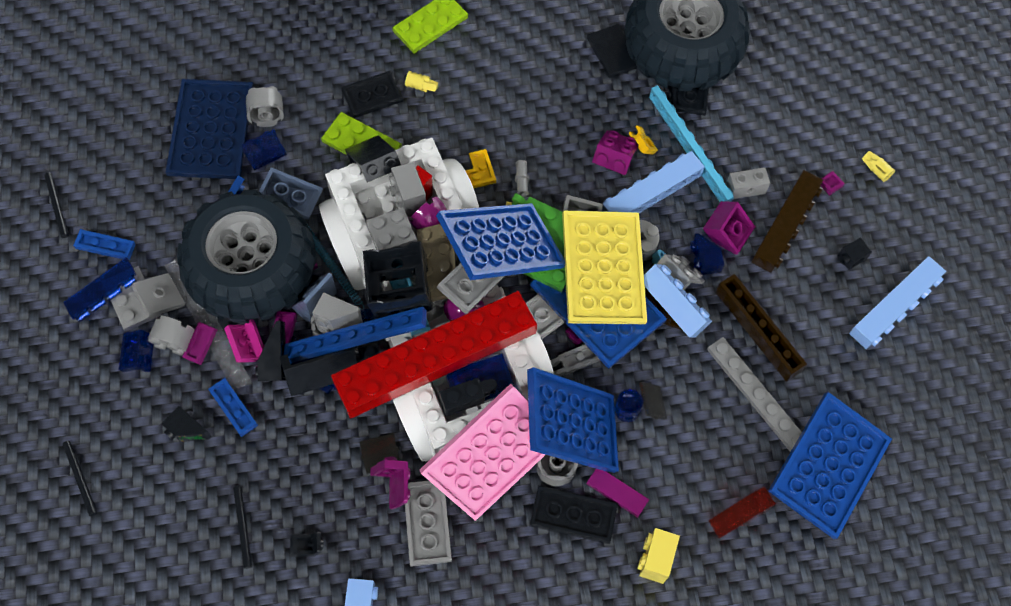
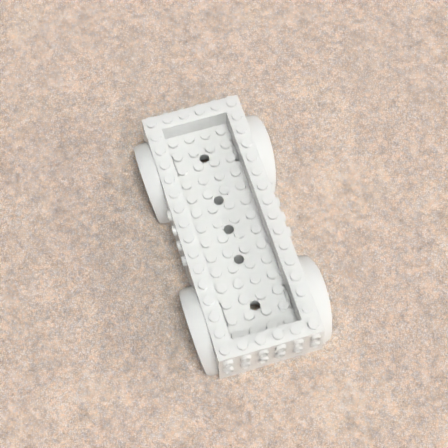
(345, 221)

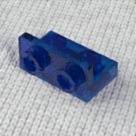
(136, 352)

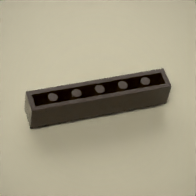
(787, 221)
(760, 328)

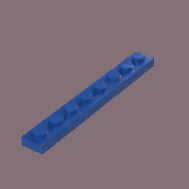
(356, 335)

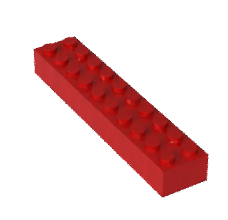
(434, 354)

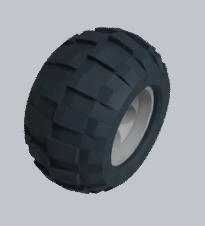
(687, 40)
(246, 287)

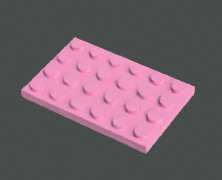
(485, 455)

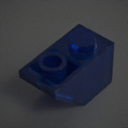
(707, 255)

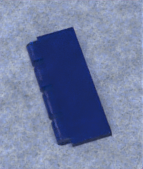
(104, 286)

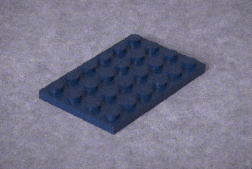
(209, 129)

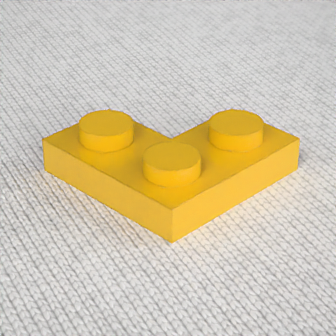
(482, 171)

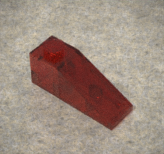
(742, 512)

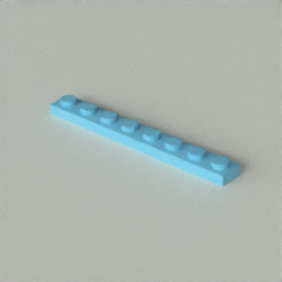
(687, 141)

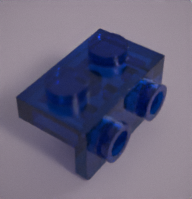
(263, 149)

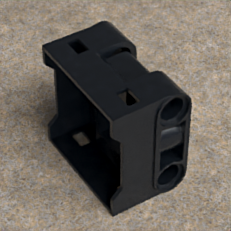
(381, 266)

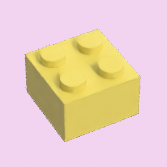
(659, 555)

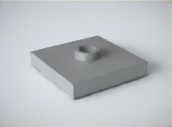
(158, 295)

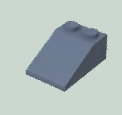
(294, 191)
(309, 299)

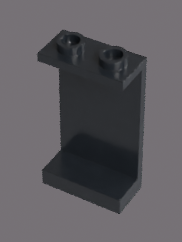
(373, 157)
(317, 371)

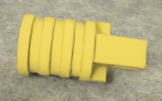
(420, 82)
(878, 166)

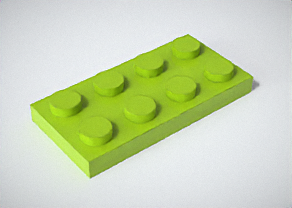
(429, 23)
(348, 132)

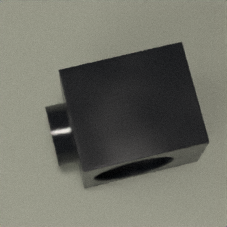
(854, 253)

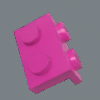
(245, 341)

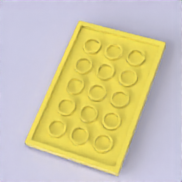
(604, 268)

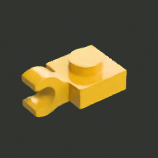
(644, 142)

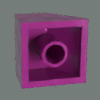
(729, 226)

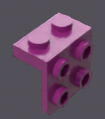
(615, 151)
(399, 476)

